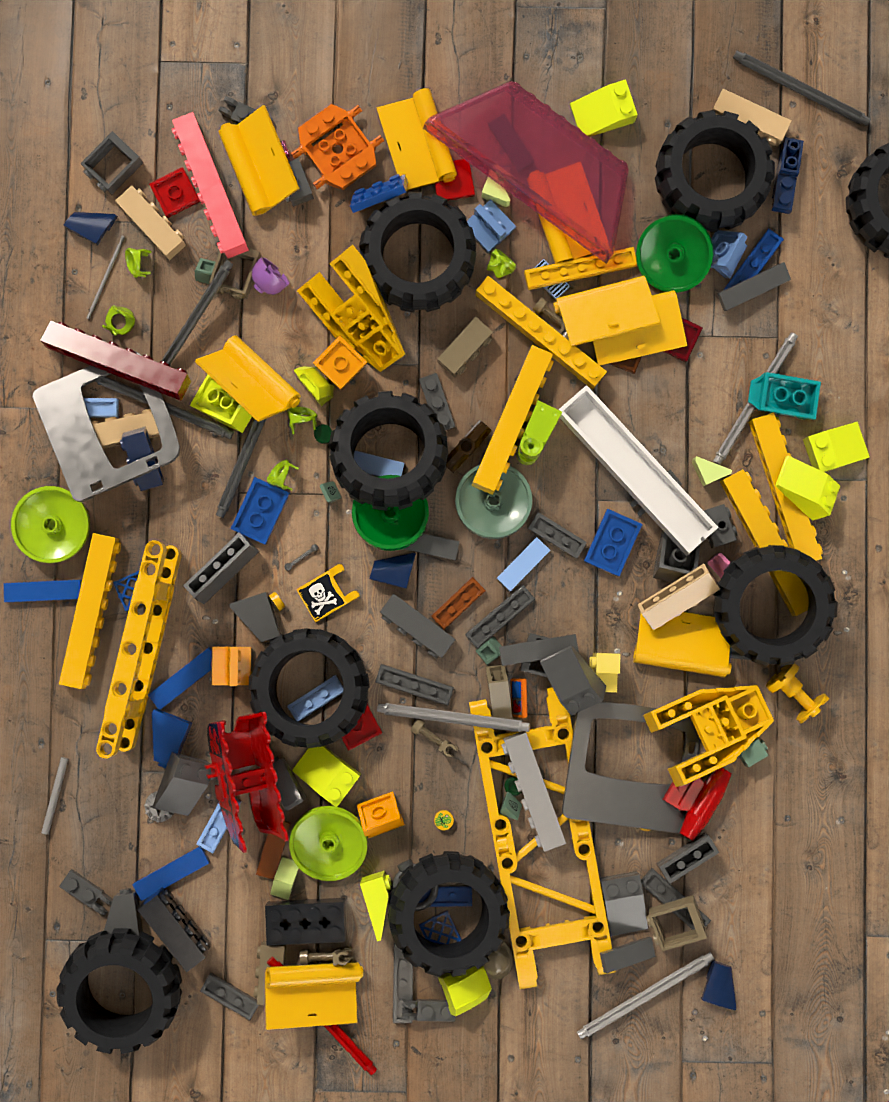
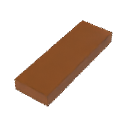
(458, 603)
(272, 854)

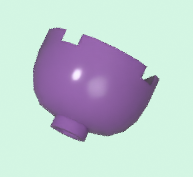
(268, 278)

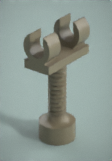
(541, 306)
(419, 728)
(337, 956)

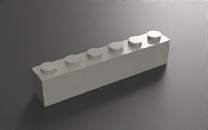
(534, 790)

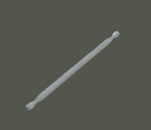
(105, 277)

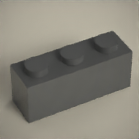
(687, 858)

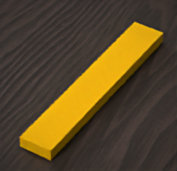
(579, 269)

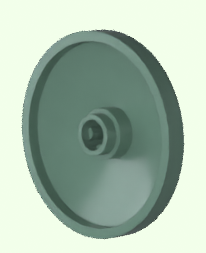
(494, 514)

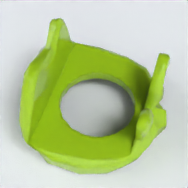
(133, 261)
(500, 264)
(129, 316)
(295, 417)
(277, 478)

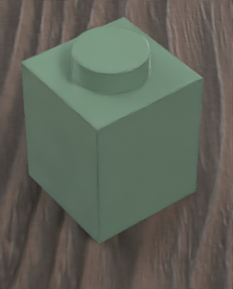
(754, 753)

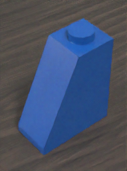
(168, 735)

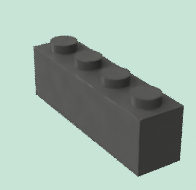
(221, 568)
(416, 625)

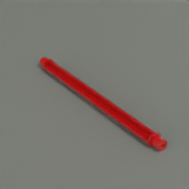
(342, 1037)

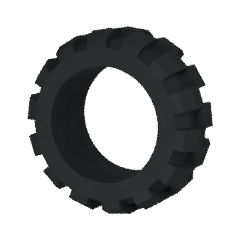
(733, 135)
(864, 203)
(419, 210)
(378, 411)
(807, 636)
(264, 682)
(471, 950)
(107, 1028)

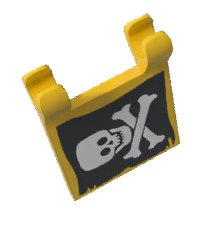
(324, 595)

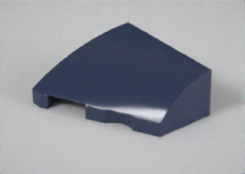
(90, 225)
(393, 570)
(719, 986)

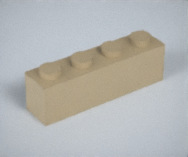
(770, 124)
(150, 222)
(112, 429)
(678, 597)

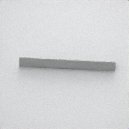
(54, 795)

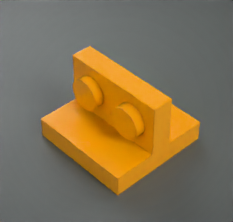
(340, 363)
(230, 666)
(380, 815)

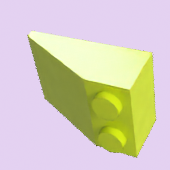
(605, 109)
(219, 405)
(836, 447)
(808, 488)
(326, 774)
(376, 895)

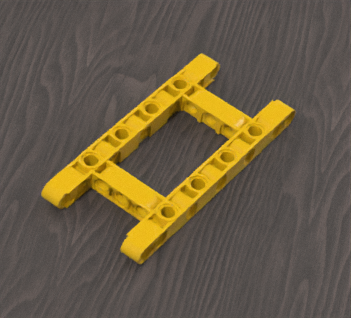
(141, 666)

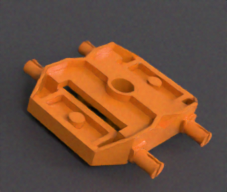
(357, 154)

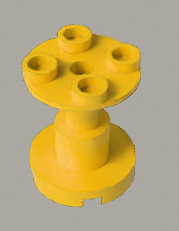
(792, 687)

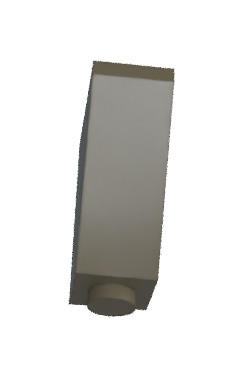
(499, 691)

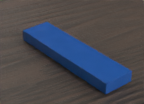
(757, 258)
(42, 591)
(182, 679)
(171, 872)
(451, 896)

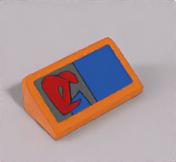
(519, 697)

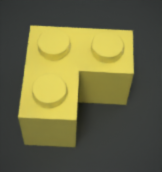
(607, 668)

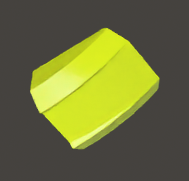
(315, 383)
(465, 990)

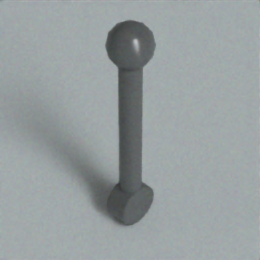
(288, 566)

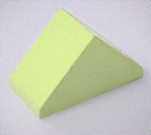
(495, 192)
(709, 471)
(284, 878)

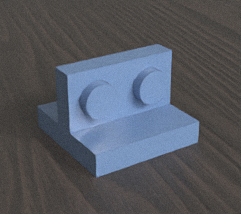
(490, 225)
(727, 251)

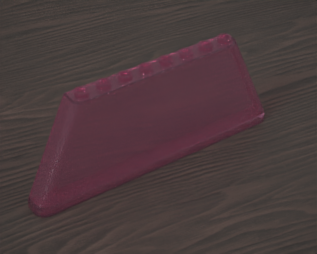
(540, 162)

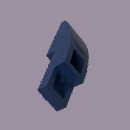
(786, 175)

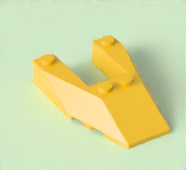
(363, 317)
(724, 721)

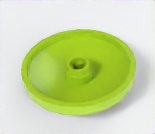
(50, 524)
(328, 843)

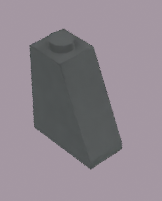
(258, 616)
(287, 784)
(125, 912)

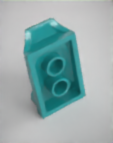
(785, 395)

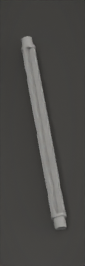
(749, 408)
(453, 717)
(645, 996)

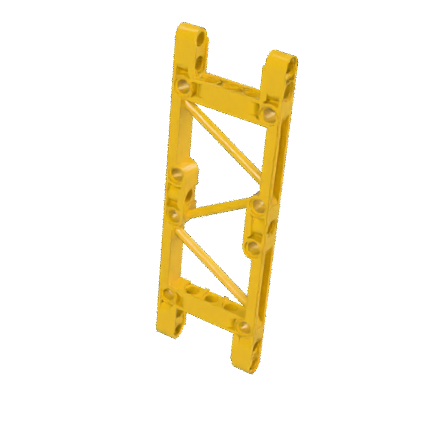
(552, 934)

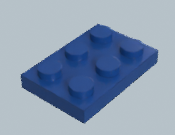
(378, 192)
(260, 511)
(613, 542)

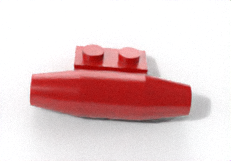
(698, 800)

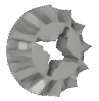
(152, 813)

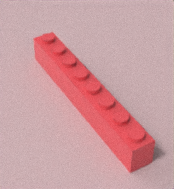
(210, 186)

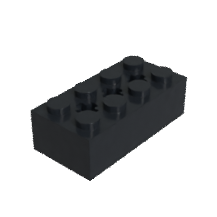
(174, 928)
(297, 932)

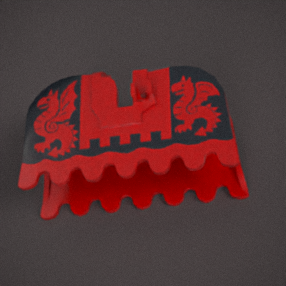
(238, 749)

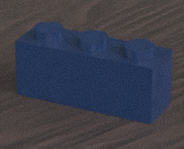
(138, 446)

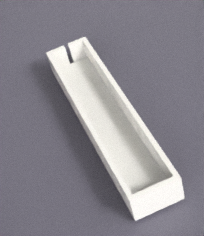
(637, 470)

